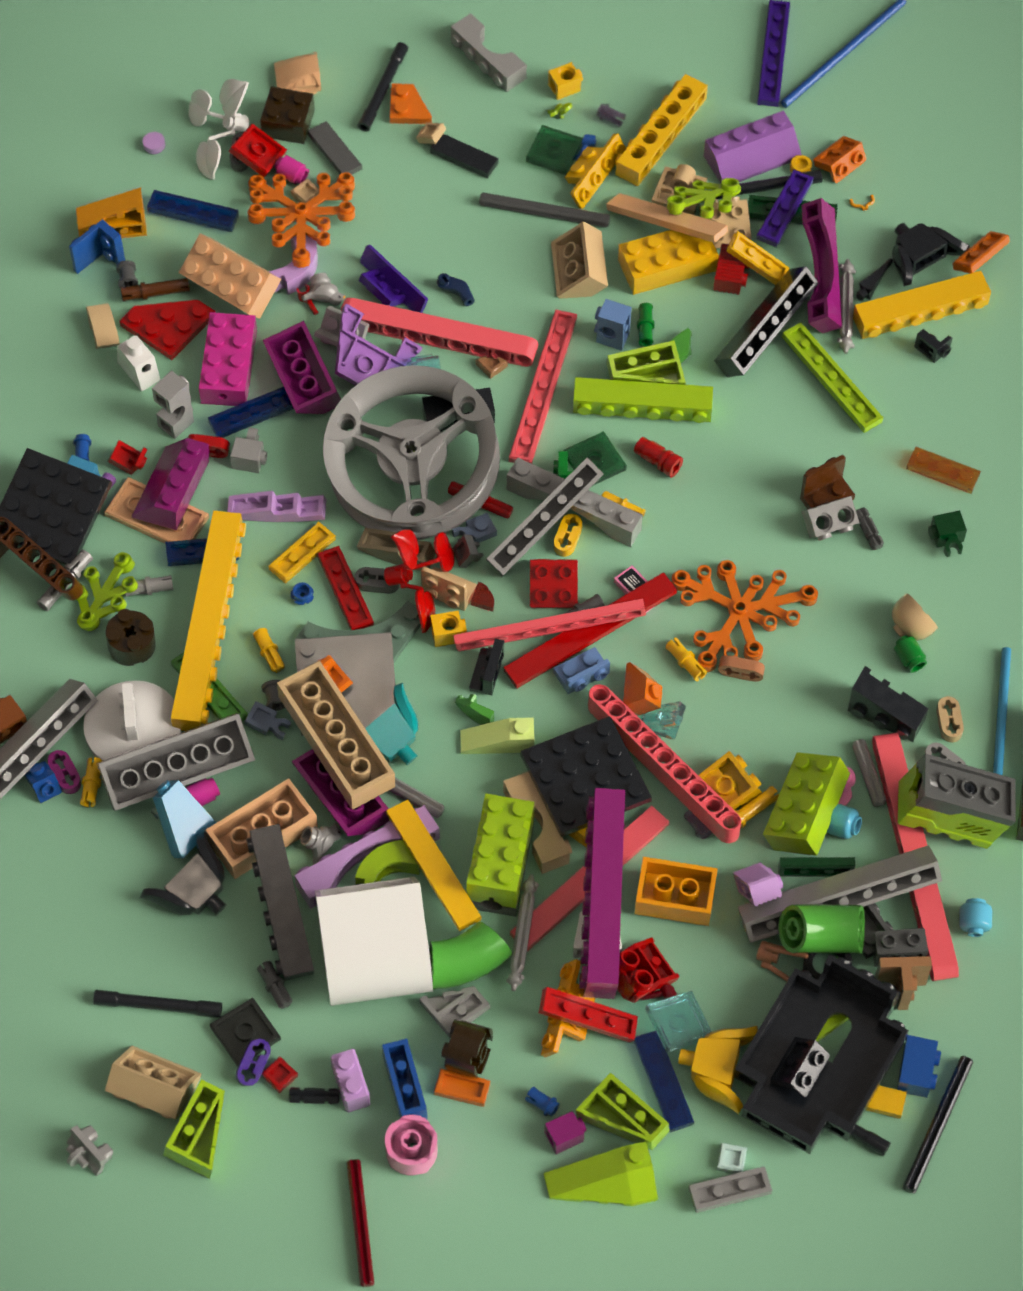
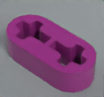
(69, 769)

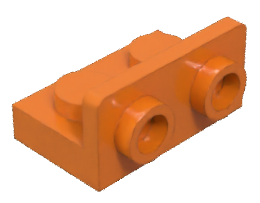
(841, 158)

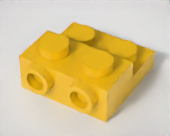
(731, 780)

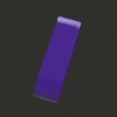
(259, 1064)

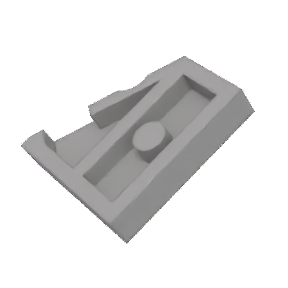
(455, 1005)

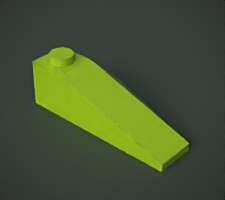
(610, 1177)

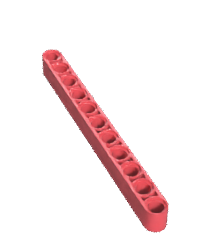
(926, 900)

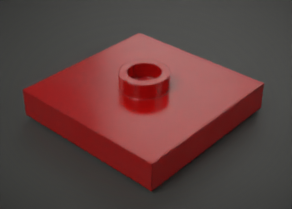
(257, 150)

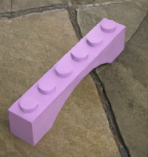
(332, 868)

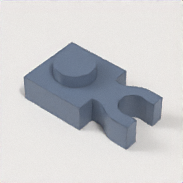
(479, 527)
(264, 718)

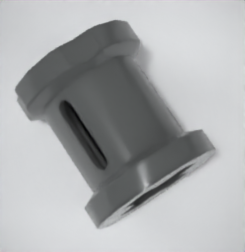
(126, 273)
(271, 691)

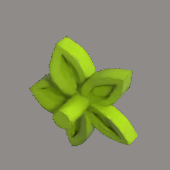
(560, 110)

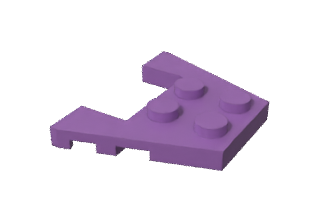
(361, 359)

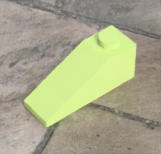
(501, 736)

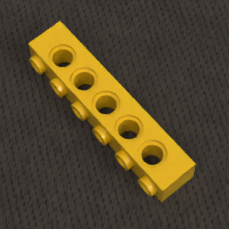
(661, 129)

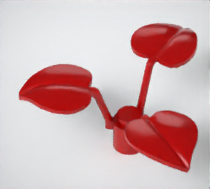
(401, 574)

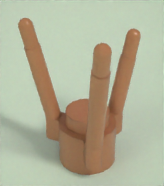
(770, 953)

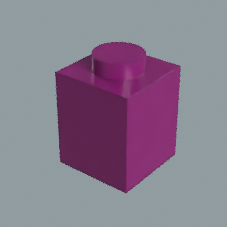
(565, 1132)

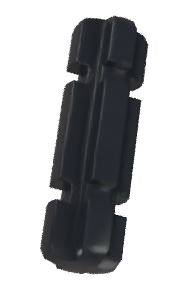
(314, 1095)

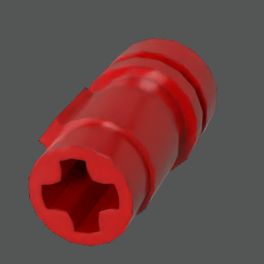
(657, 455)

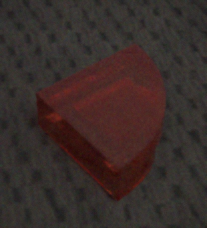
(483, 597)

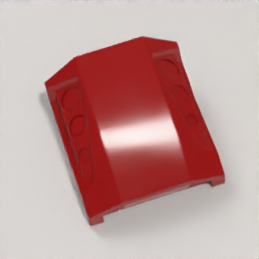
(643, 970)

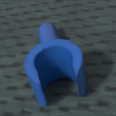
(588, 141)

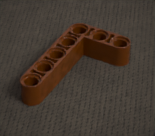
(43, 565)

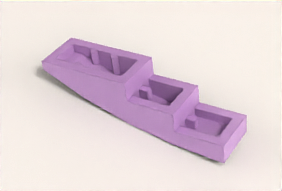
(278, 508)

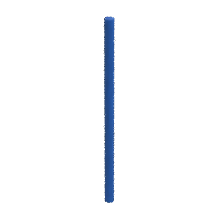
(812, 79)

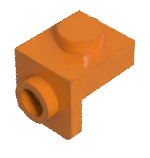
(336, 673)

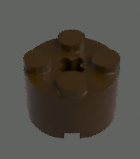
(130, 637)
(467, 1048)

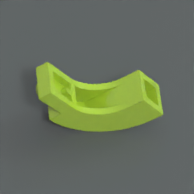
(386, 860)

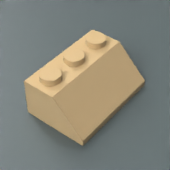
(579, 262)
(152, 1082)

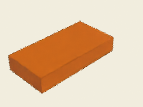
(462, 1087)

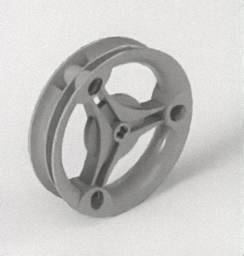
(411, 436)

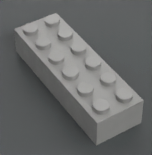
(181, 757)

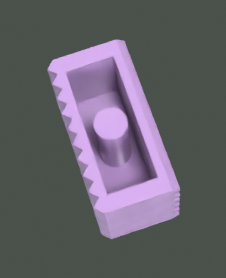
(758, 883)
(350, 1080)

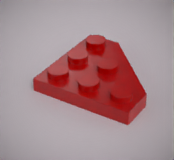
(167, 325)

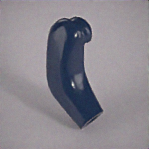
(457, 287)

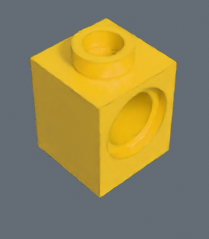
(565, 80)
(449, 619)

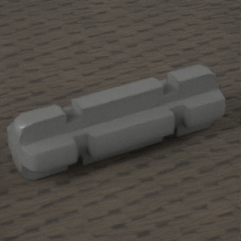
(869, 529)

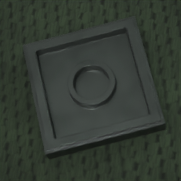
(241, 1027)

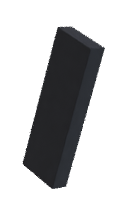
(465, 155)

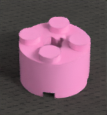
(413, 1159)

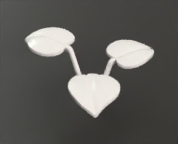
(231, 96)

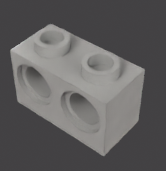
(829, 514)

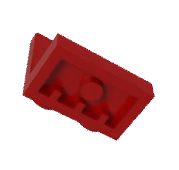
(553, 583)

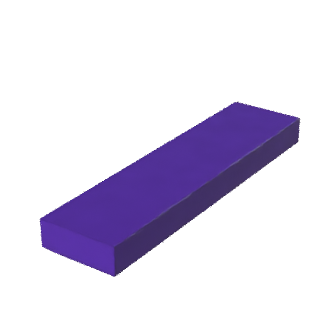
(784, 208)

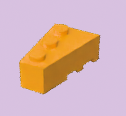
(121, 212)

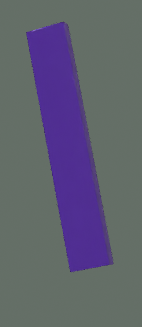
(773, 53)

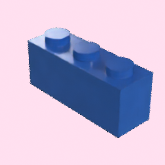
(404, 1079)

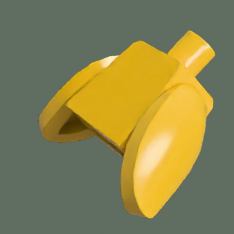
(716, 1062)

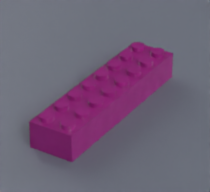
(604, 893)

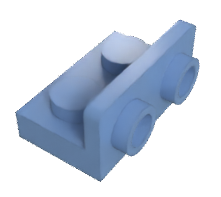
(582, 670)

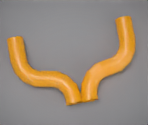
(861, 206)

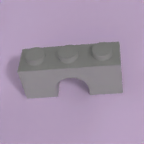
(175, 399)

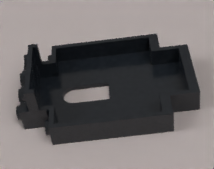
(847, 1082)

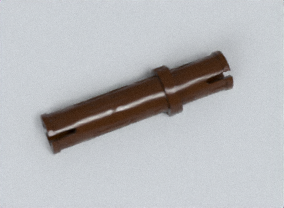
(154, 289)

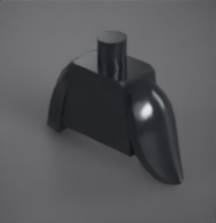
(921, 247)
(194, 885)

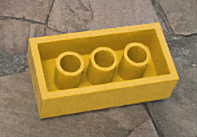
(665, 259)

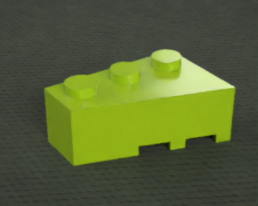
(622, 1113)
(197, 1130)

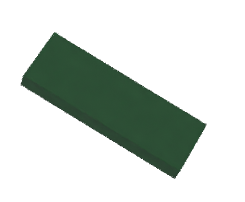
(815, 866)

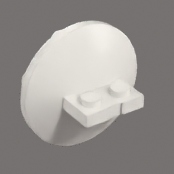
(128, 718)

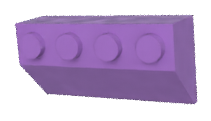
(752, 148)

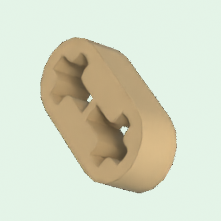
(955, 718)

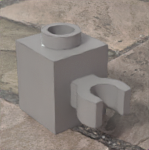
(248, 453)

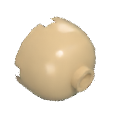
(911, 619)

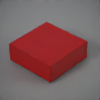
(279, 1074)

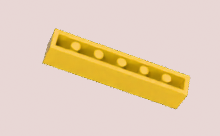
(921, 304)

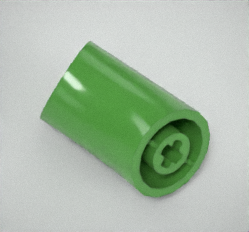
(822, 928)
(467, 956)

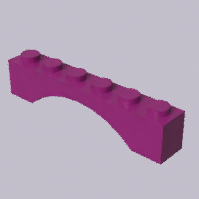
(825, 303)

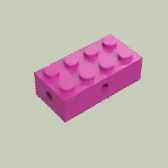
(228, 359)

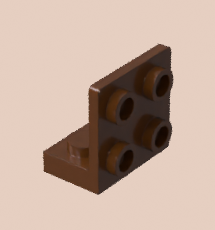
(825, 483)

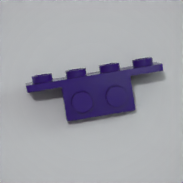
(388, 283)

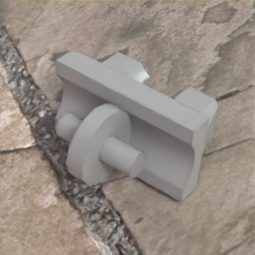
(84, 1152)

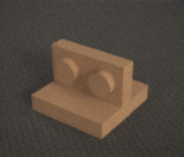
(905, 975)

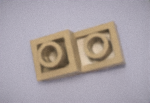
(102, 325)

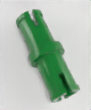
(645, 324)

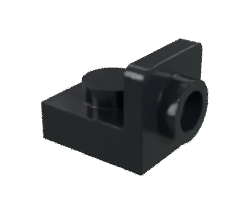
(931, 347)

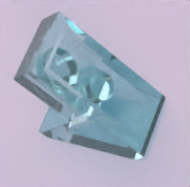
(666, 719)

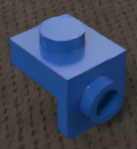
(43, 781)

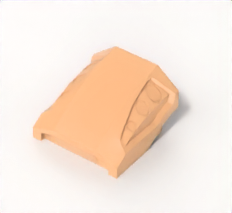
(299, 73)

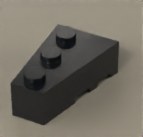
(886, 707)

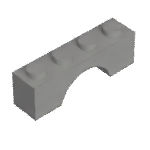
(505, 69)

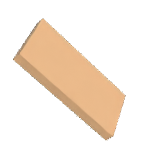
(125, 502)

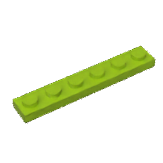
(832, 377)

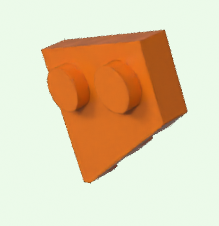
(407, 106)

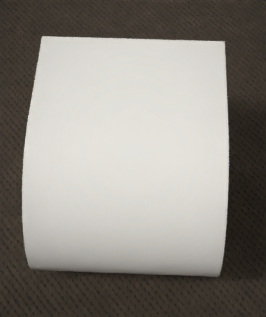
(374, 940)

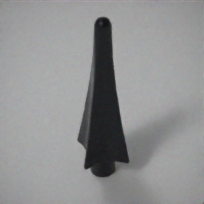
(869, 284)

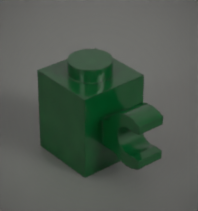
(948, 531)

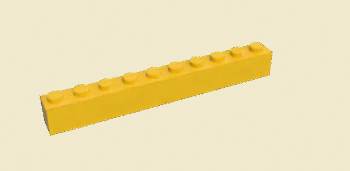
(207, 621)

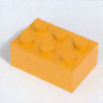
(675, 891)

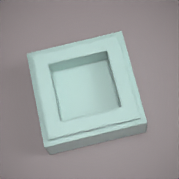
(731, 1158)

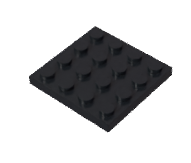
(54, 504)
(576, 764)

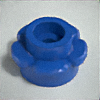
(302, 588)

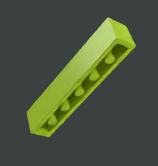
(643, 399)

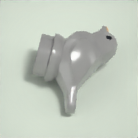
(323, 290)
(320, 839)

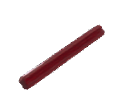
(360, 1223)

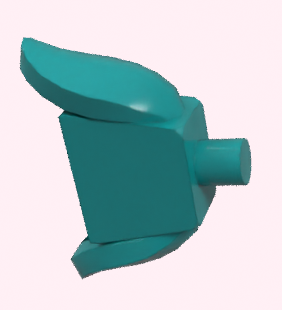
(396, 728)

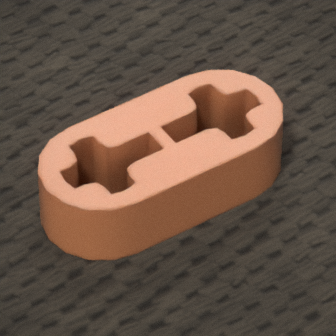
(741, 668)

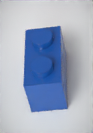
(917, 1066)

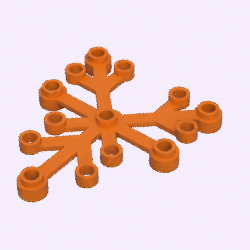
(301, 211)
(767, 603)

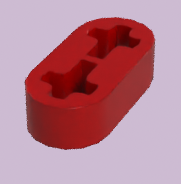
(218, 446)

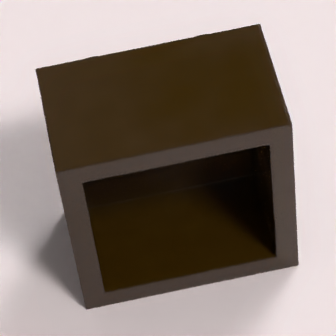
(287, 114)

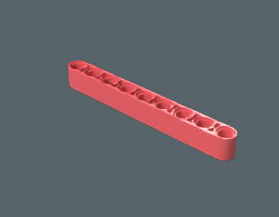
(446, 333)
(672, 767)

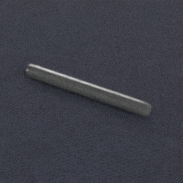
(544, 209)

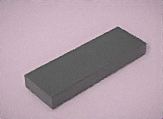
(334, 149)

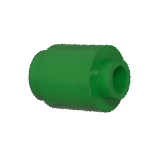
(910, 653)

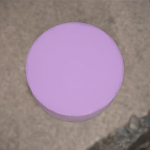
(154, 142)

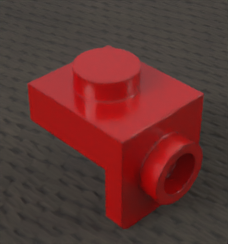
(127, 457)

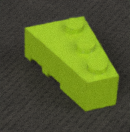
(647, 364)

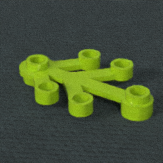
(728, 188)
(90, 615)

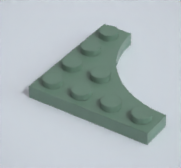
(401, 625)

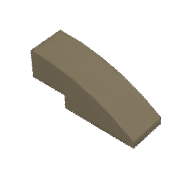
(380, 545)

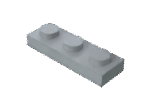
(730, 1189)

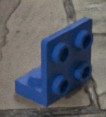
(97, 241)

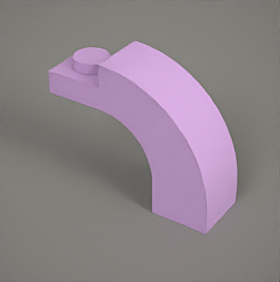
(295, 277)

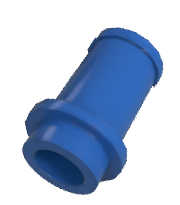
(82, 445)
(542, 1101)

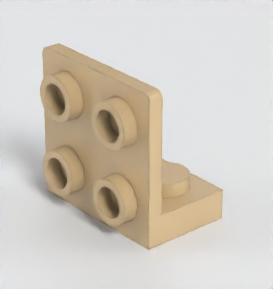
(447, 587)

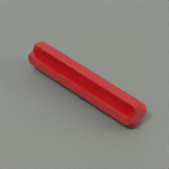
(491, 504)

